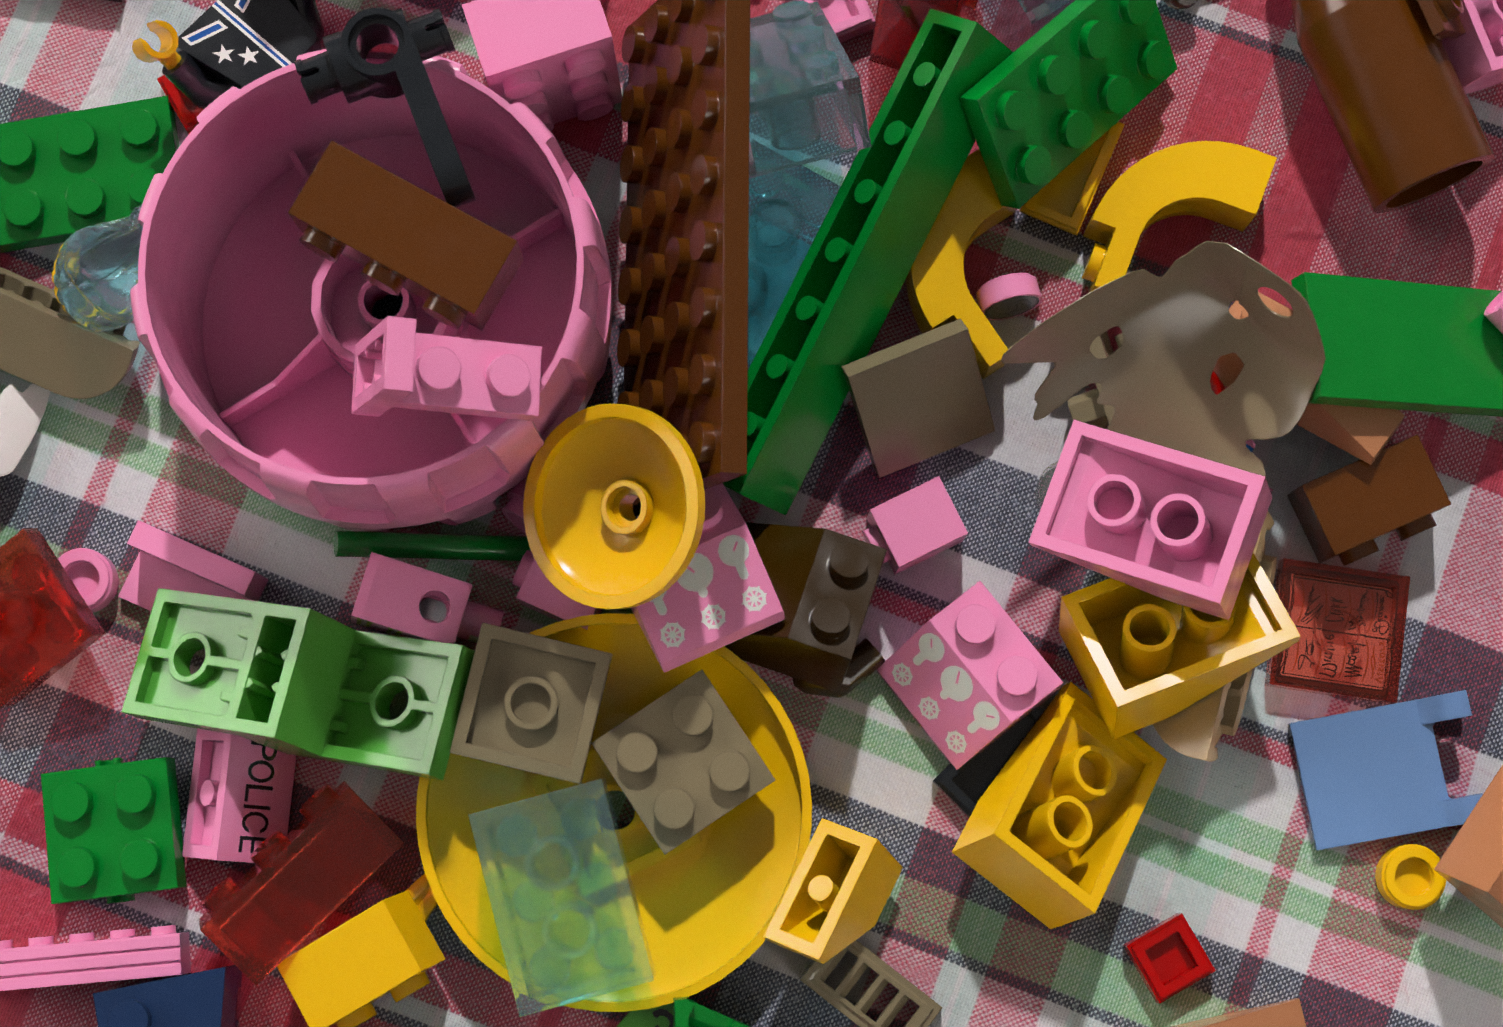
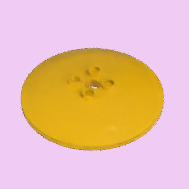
(698, 902)

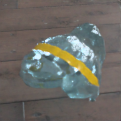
(98, 271)

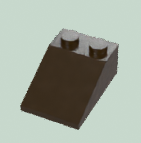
(824, 594)

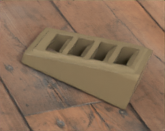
(817, 973)

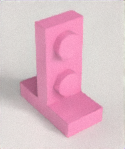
(443, 373)

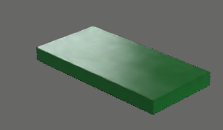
(1405, 345)

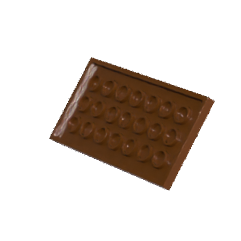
(688, 226)

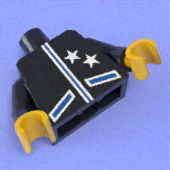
(233, 45)

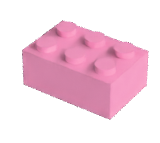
(547, 56)

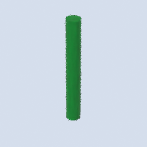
(430, 545)

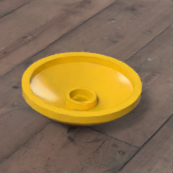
(584, 498)

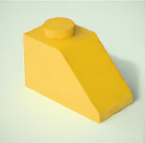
(834, 893)

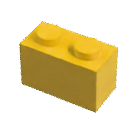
(361, 962)

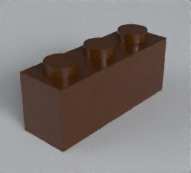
(405, 238)

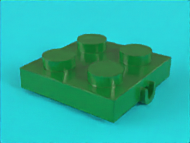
(113, 830)

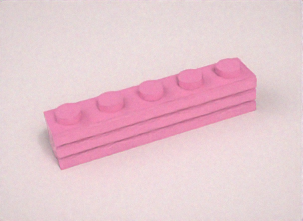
(94, 960)

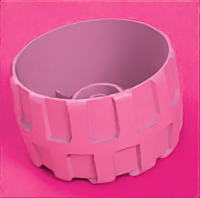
(265, 331)

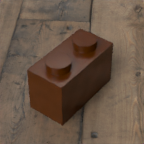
(1366, 501)

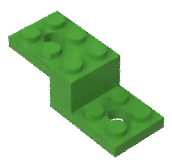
(299, 682)

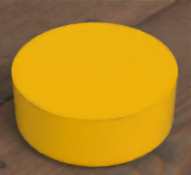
(1408, 877)

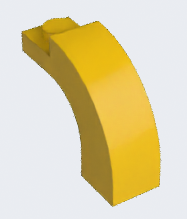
(1188, 178)
(937, 276)

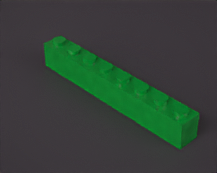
(862, 255)

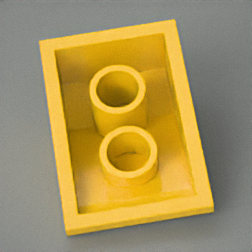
(1159, 657)
(1061, 811)

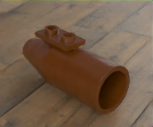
(1394, 93)

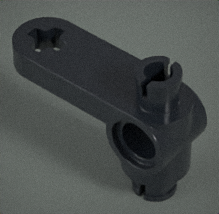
(346, 70)

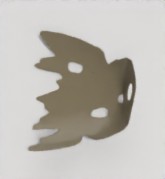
(1169, 348)

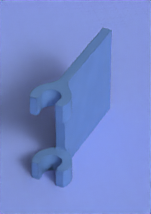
(1378, 771)

